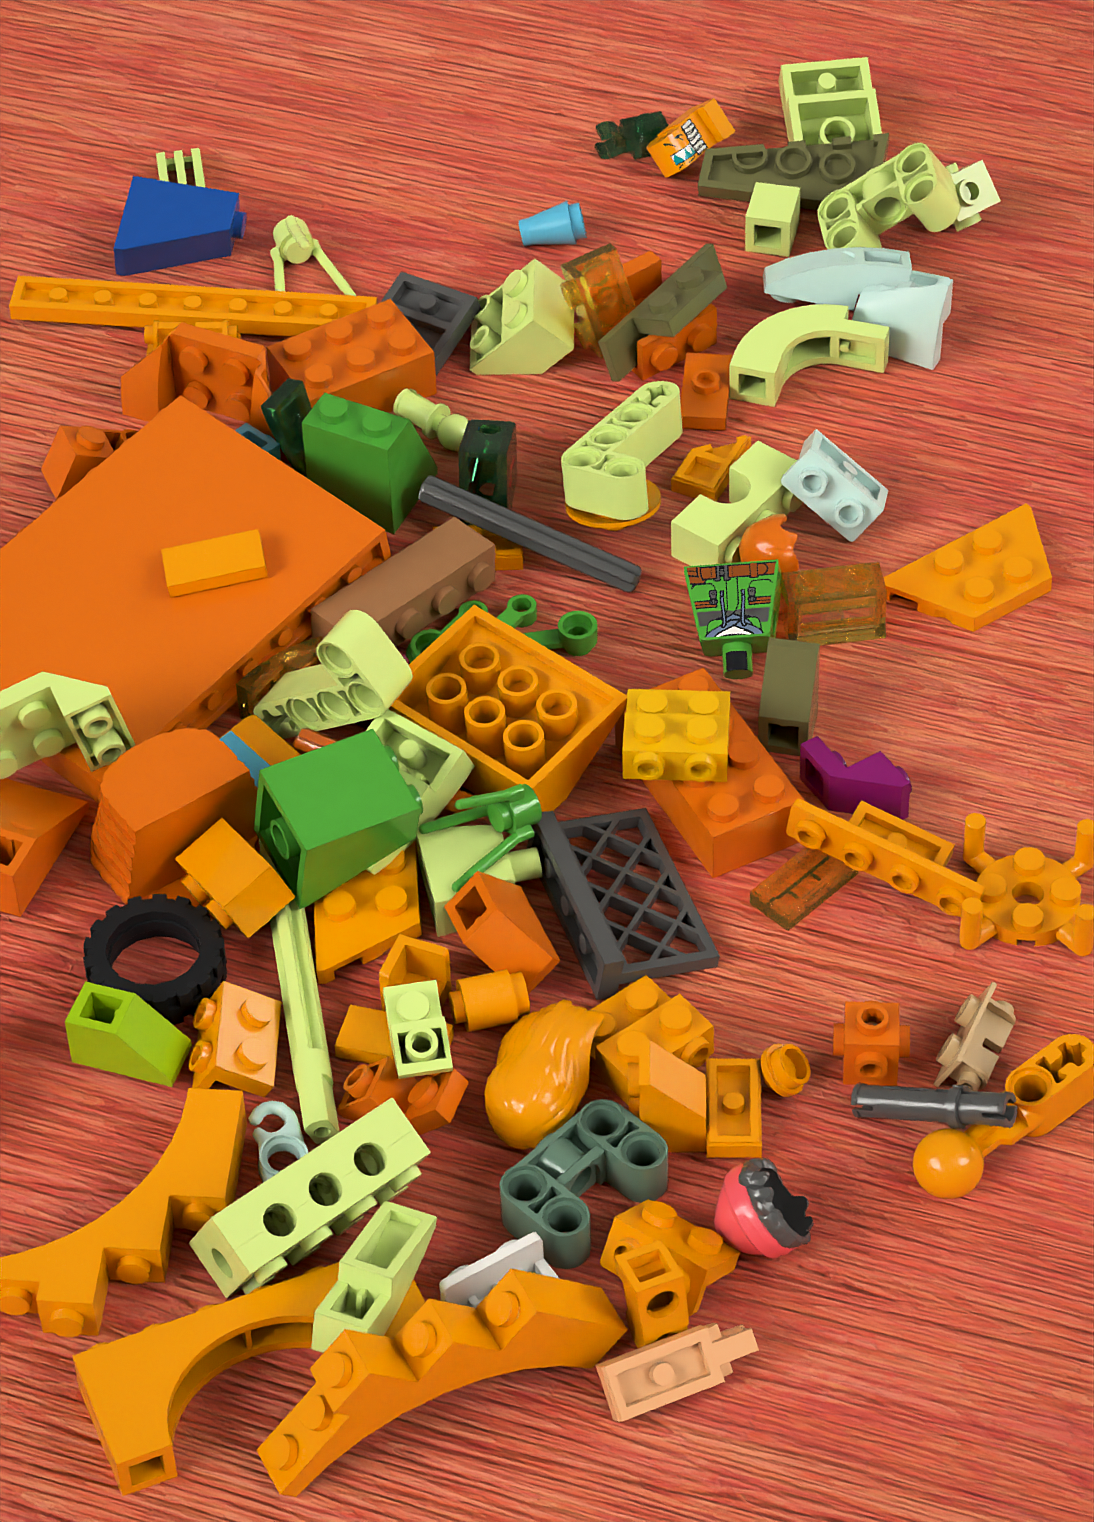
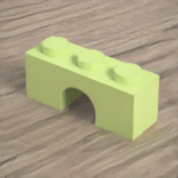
(713, 530)

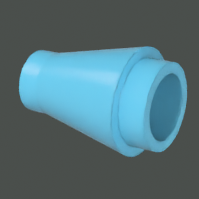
(554, 226)

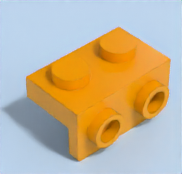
(236, 1040)
(695, 1249)

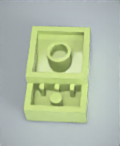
(829, 101)
(425, 762)

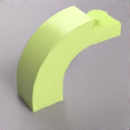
(800, 340)

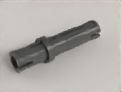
(952, 1106)

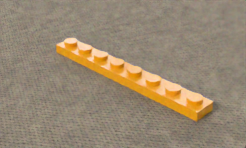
(143, 303)

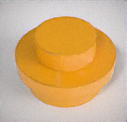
(784, 1069)

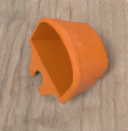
(160, 803)

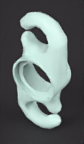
(287, 1138)

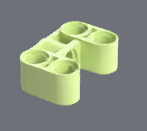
(887, 195)

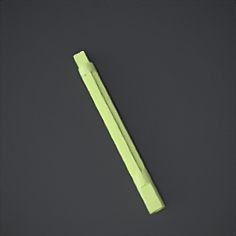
(304, 1019)

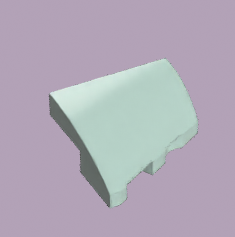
(913, 318)

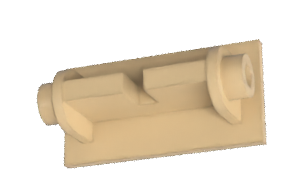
(981, 1023)

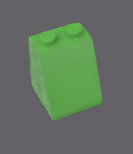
(366, 458)
(334, 813)

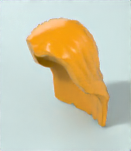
(541, 1073)

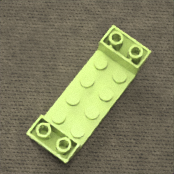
(55, 712)

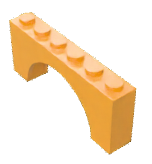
(148, 1378)

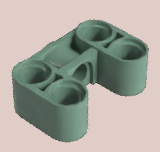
(591, 1147)

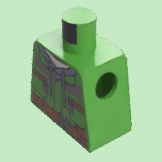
(735, 610)

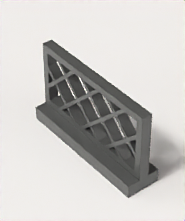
(583, 917)

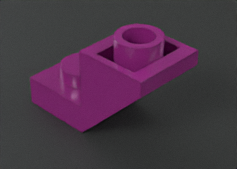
(843, 787)

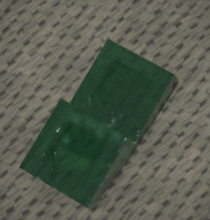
(284, 416)

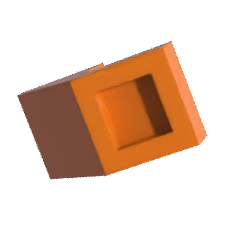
(424, 1103)

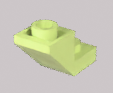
(417, 1029)

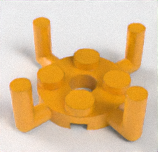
(1028, 873)

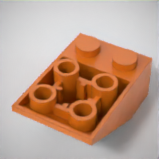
(32, 836)

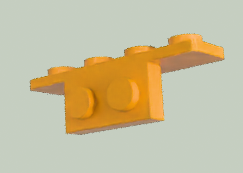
(886, 849)

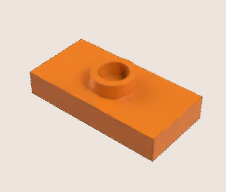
(705, 391)

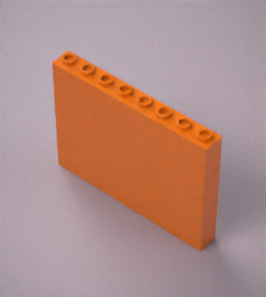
(92, 593)

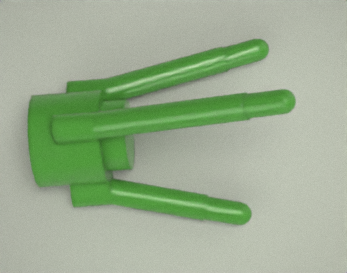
(507, 811)

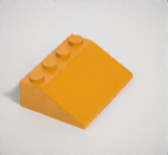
(510, 707)

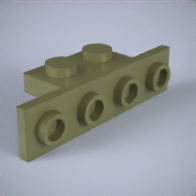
(664, 310)

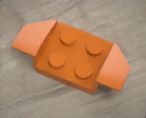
(205, 368)

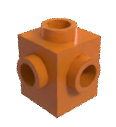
(871, 1042)

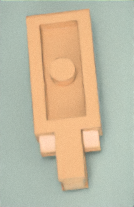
(672, 1368)

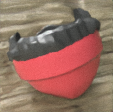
(759, 1212)

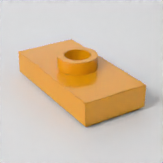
(733, 1108)

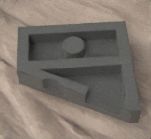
(435, 312)

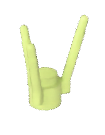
(296, 246)

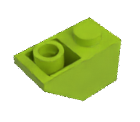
(124, 1036)

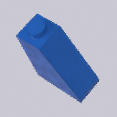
(175, 226)

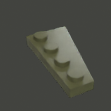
(813, 168)

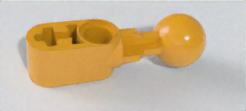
(1058, 1076)

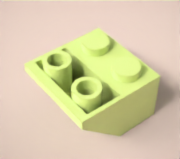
(522, 324)

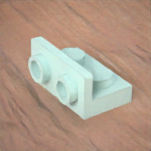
(835, 487)

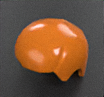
(769, 542)

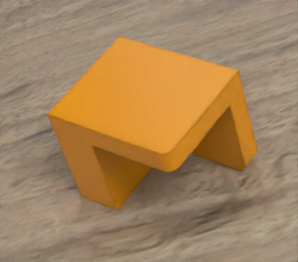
(415, 962)

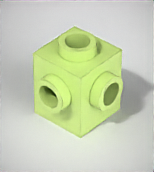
(974, 192)

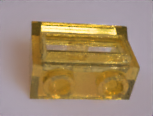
(834, 604)

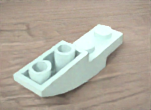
(840, 275)

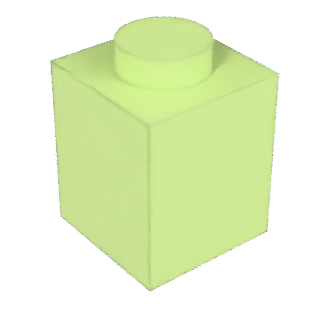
(772, 219)

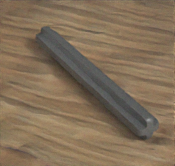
(530, 534)

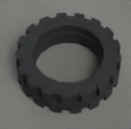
(159, 918)

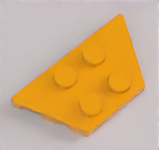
(978, 573)
(367, 915)

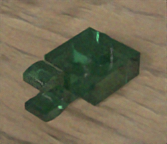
(630, 136)

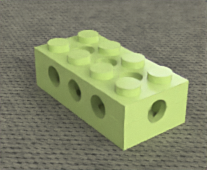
(305, 1200)

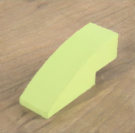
(374, 1274)

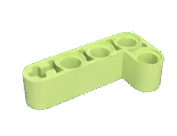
(608, 464)
(354, 683)

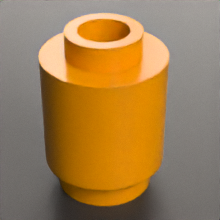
(489, 1000)

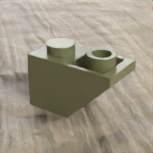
(789, 695)

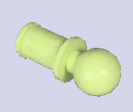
(432, 418)

